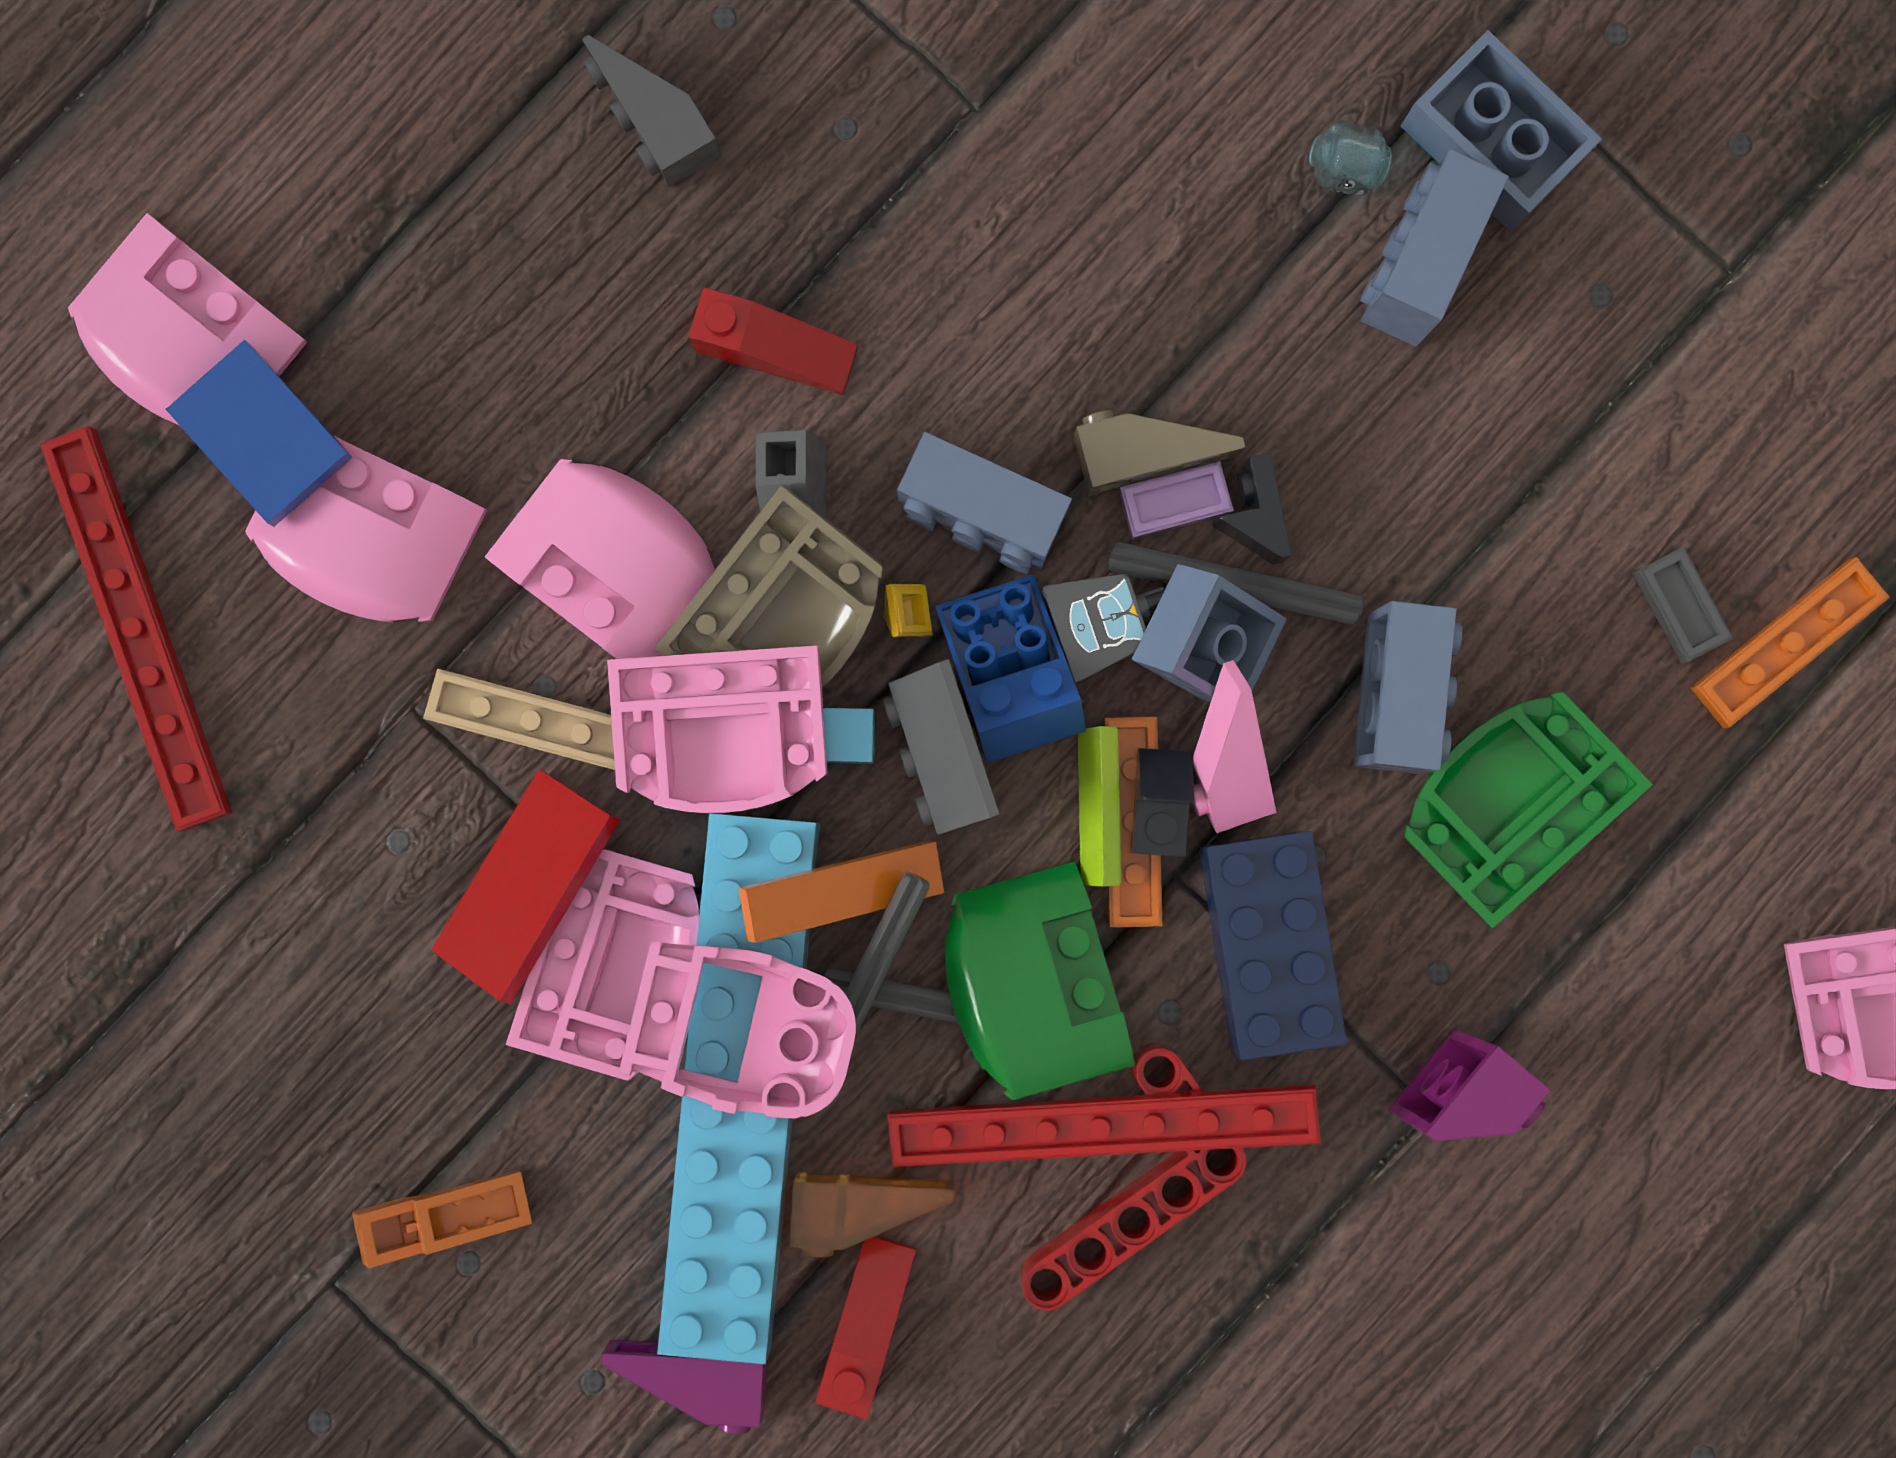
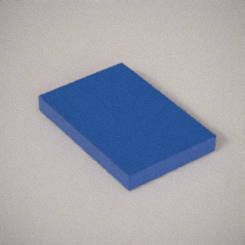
(259, 433)

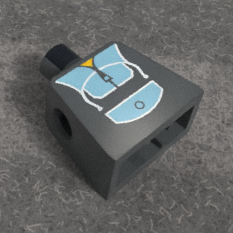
(1098, 621)

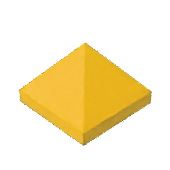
(907, 610)

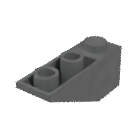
(662, 115)
(795, 461)

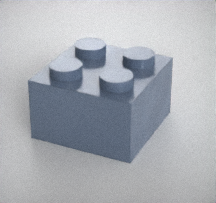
(1202, 626)

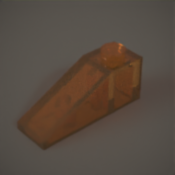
(849, 1209)

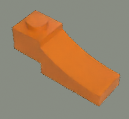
(441, 1219)

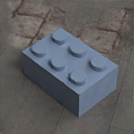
(1504, 119)
(1431, 247)
(981, 504)
(1407, 688)

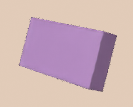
(1175, 500)

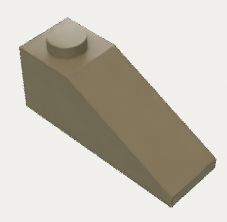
(1142, 448)

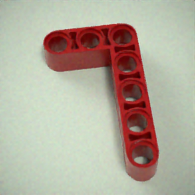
(1142, 1193)

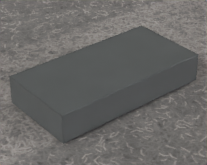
(1682, 605)

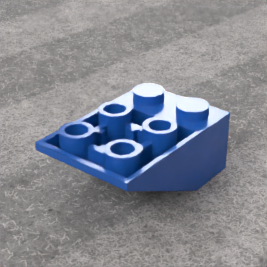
(1011, 668)

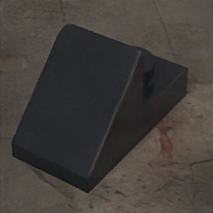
(1264, 525)
(1162, 802)

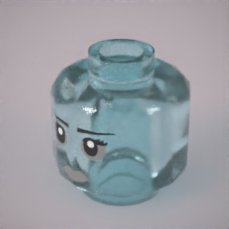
(1350, 158)

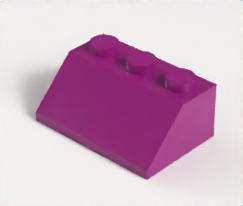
(1470, 1092)

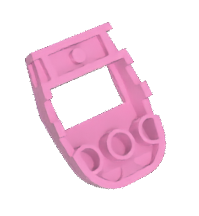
(794, 1044)

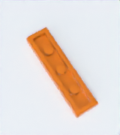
(1789, 642)
(834, 891)
(1139, 896)

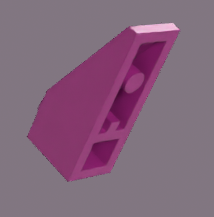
(705, 1389)

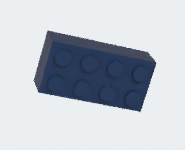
(1272, 945)

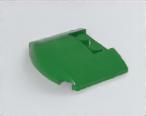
(1520, 802)
(1034, 983)

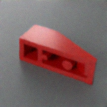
(770, 342)
(865, 1326)

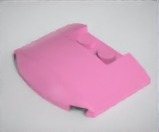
(168, 316)
(372, 540)
(605, 556)
(718, 727)
(591, 970)
(1847, 1005)

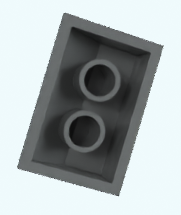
(940, 749)

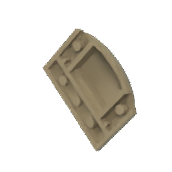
(782, 587)

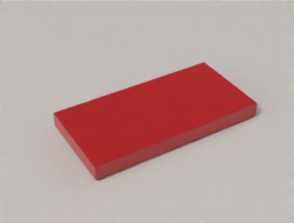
(525, 886)

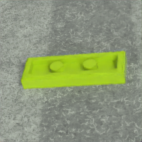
(1099, 806)

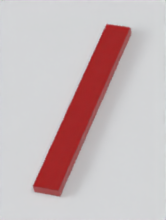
(135, 628)
(1105, 1126)

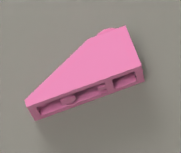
(1230, 757)

